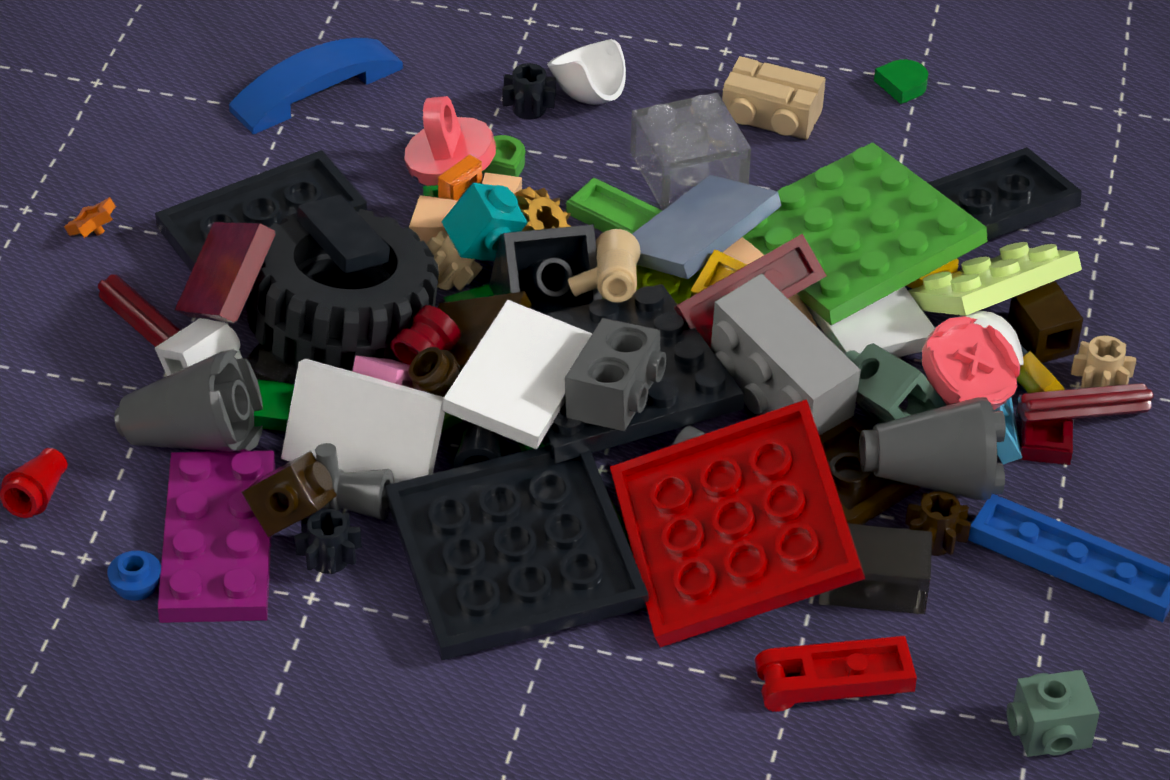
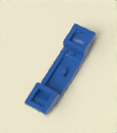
(270, 95)

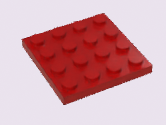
(735, 523)

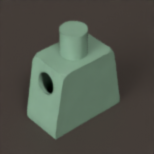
(887, 382)

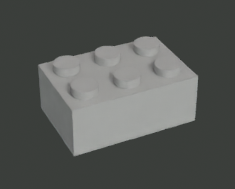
(782, 355)

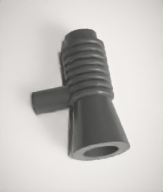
(355, 491)

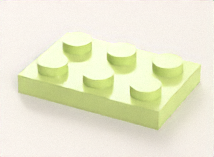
(994, 280)

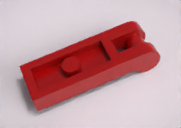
(835, 671)

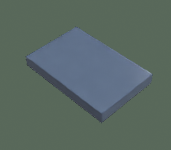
(699, 222)

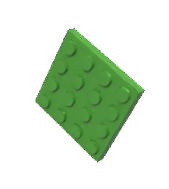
(869, 229)

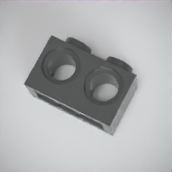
(614, 374)

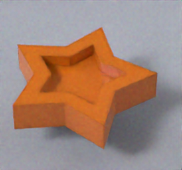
(91, 219)

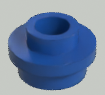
(134, 574)

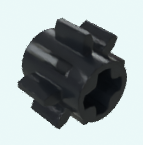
(529, 91)
(328, 541)

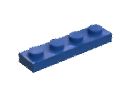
(1073, 556)

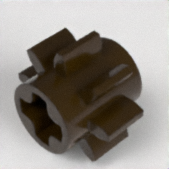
(943, 517)

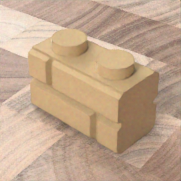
(774, 97)

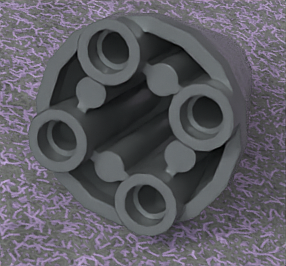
(940, 449)

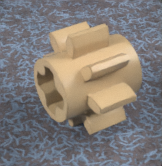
(451, 267)
(1103, 363)

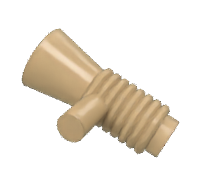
(615, 270)

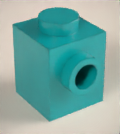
(480, 218)

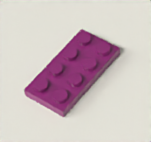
(212, 541)

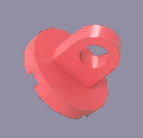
(446, 141)
(970, 362)

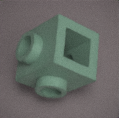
(1053, 713)

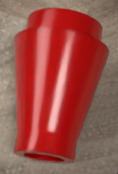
(31, 485)

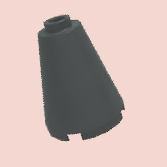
(196, 408)

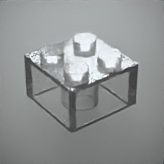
(685, 143)

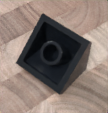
(542, 263)

